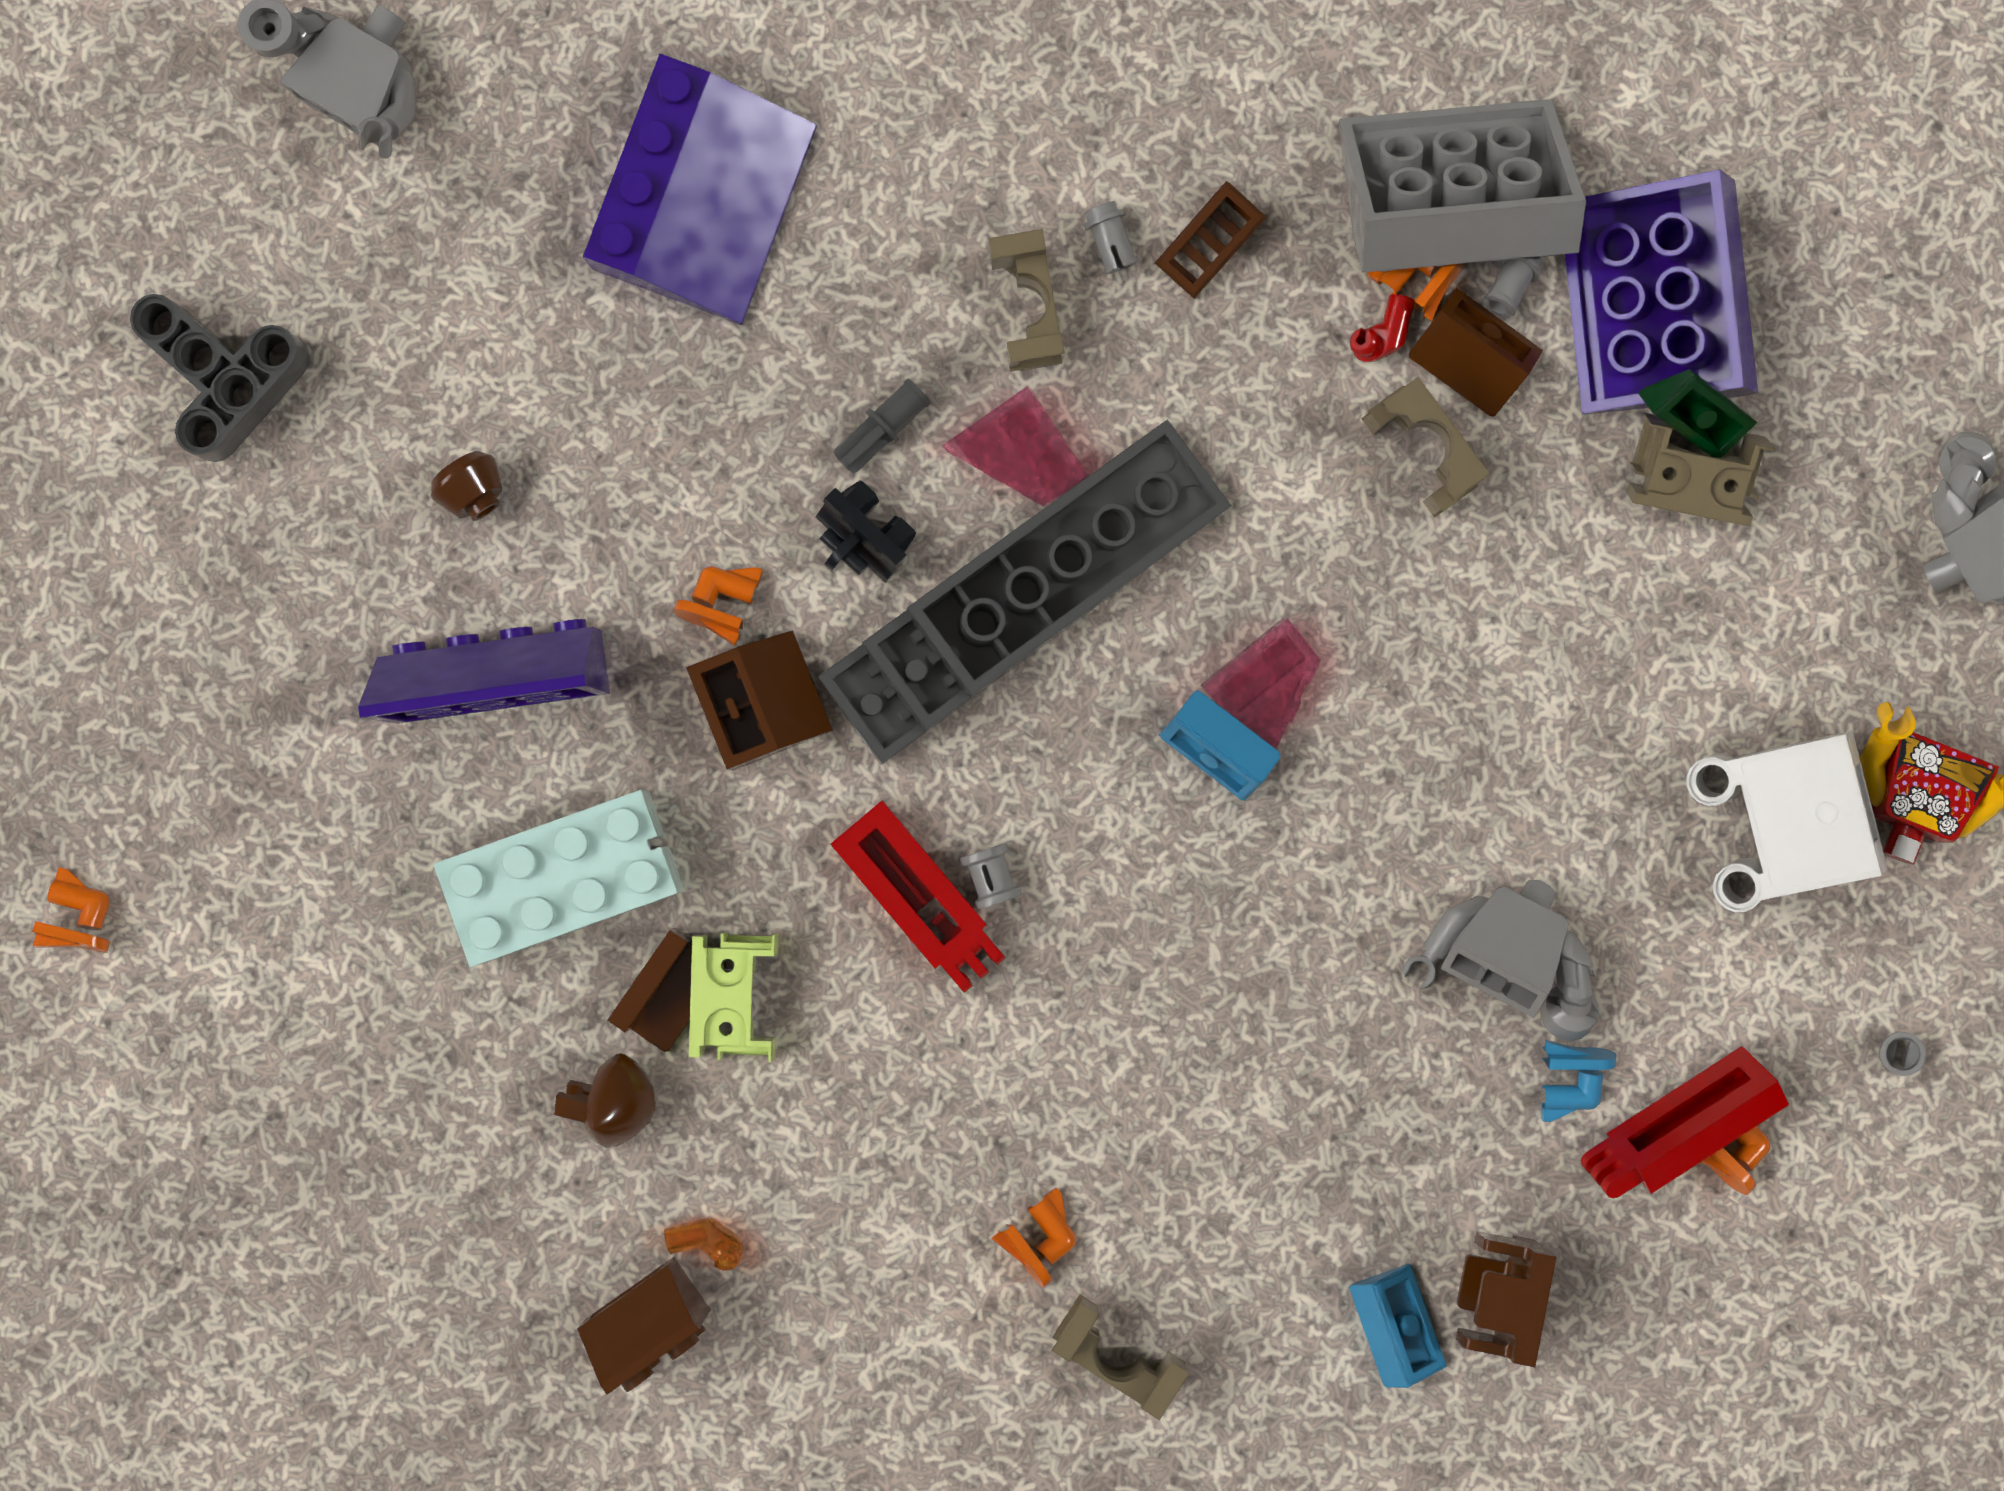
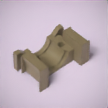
(1026, 259)
(1416, 407)
(1695, 480)
(1148, 1383)

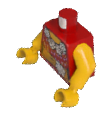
(1925, 786)

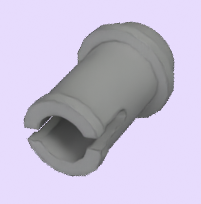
(1110, 234)
(1511, 285)

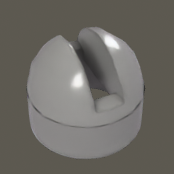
(1914, 1056)

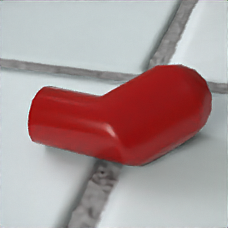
(1386, 336)

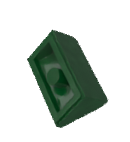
(1698, 412)

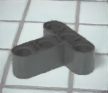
(222, 375)

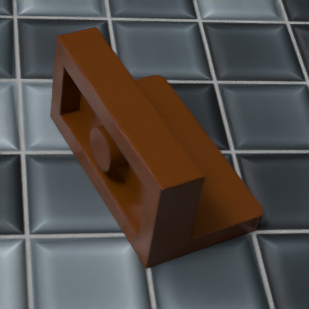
(1475, 353)
(660, 995)

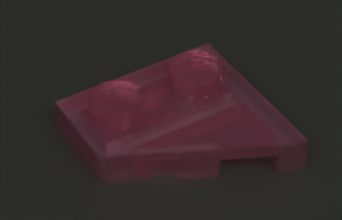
(1021, 449)
(1266, 681)

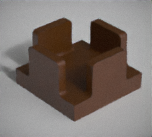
(1506, 1297)

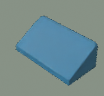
(1220, 745)
(1398, 1327)

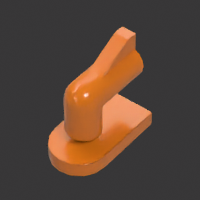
(1432, 294)
(714, 581)
(72, 893)
(1734, 1168)
(1061, 1238)

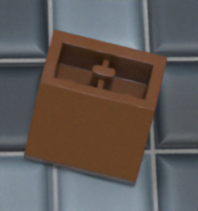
(759, 699)
(641, 1325)

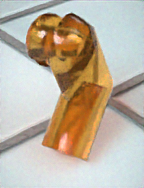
(710, 1237)

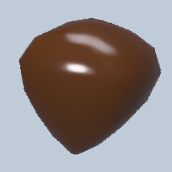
(614, 1105)

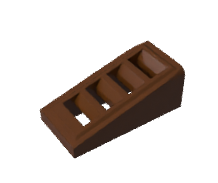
(1239, 203)

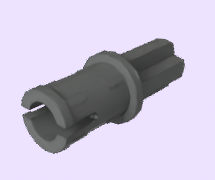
(881, 426)

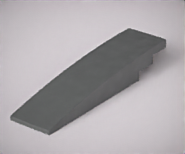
(1023, 592)

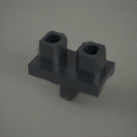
(856, 538)

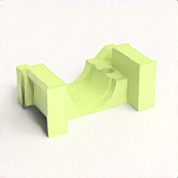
(727, 995)

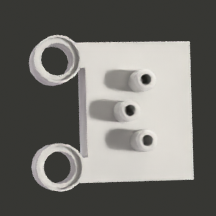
(1805, 817)

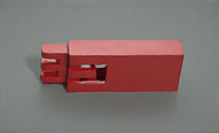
(905, 881)
(1686, 1125)

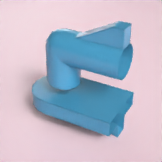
(1588, 1093)

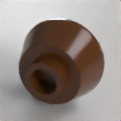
(468, 486)

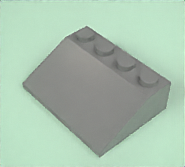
(1461, 186)

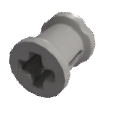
(991, 876)

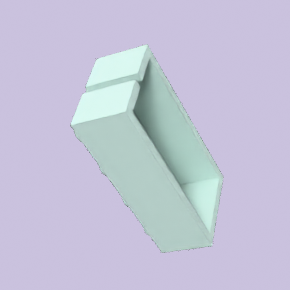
(558, 878)

